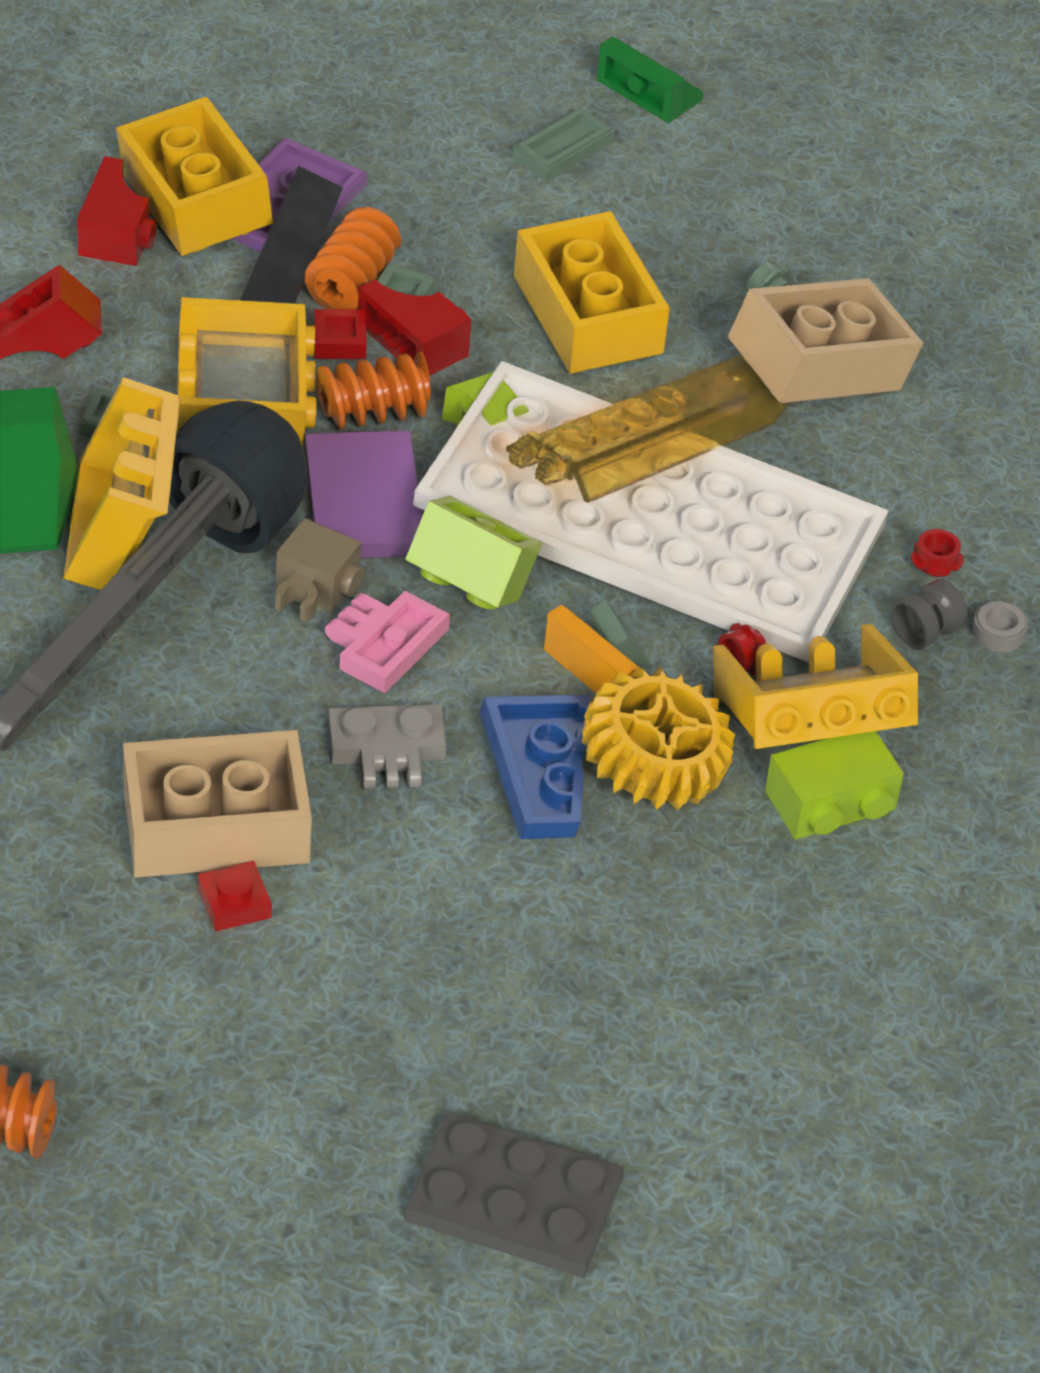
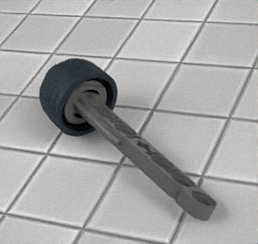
(232, 480)

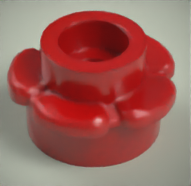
(937, 553)
(743, 643)

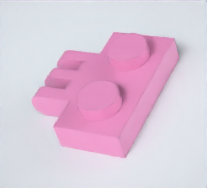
(385, 639)

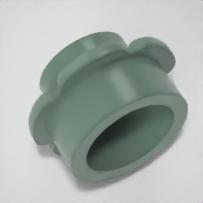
(769, 275)

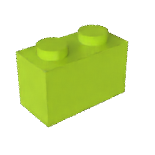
(472, 552)
(833, 783)

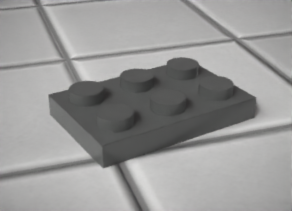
(515, 1194)

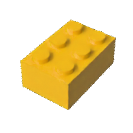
(195, 175)
(591, 292)

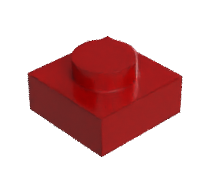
(340, 334)
(234, 896)

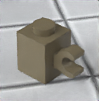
(317, 569)

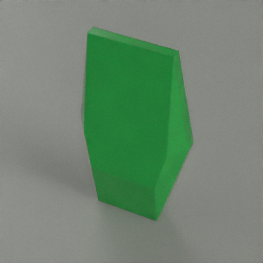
(35, 470)

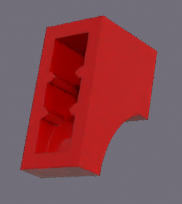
(114, 218)
(50, 316)
(416, 325)

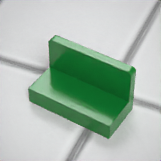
(645, 81)

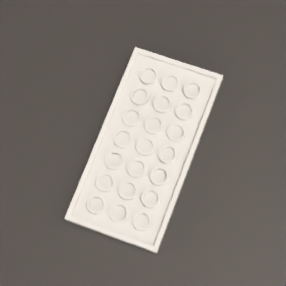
(703, 537)

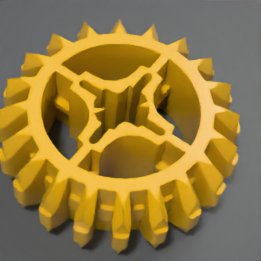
(658, 738)

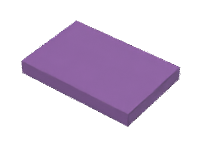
(280, 167)
(365, 488)

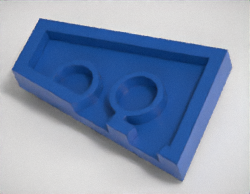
(539, 759)

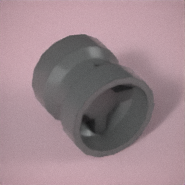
(926, 615)

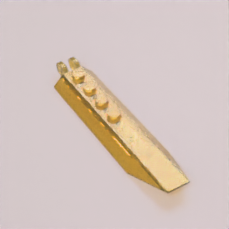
(651, 430)

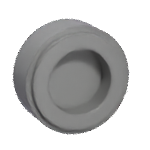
(999, 626)

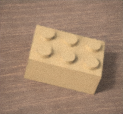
(824, 340)
(216, 803)

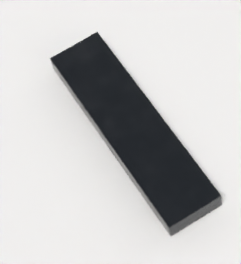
(292, 239)

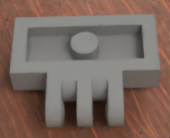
(387, 740)

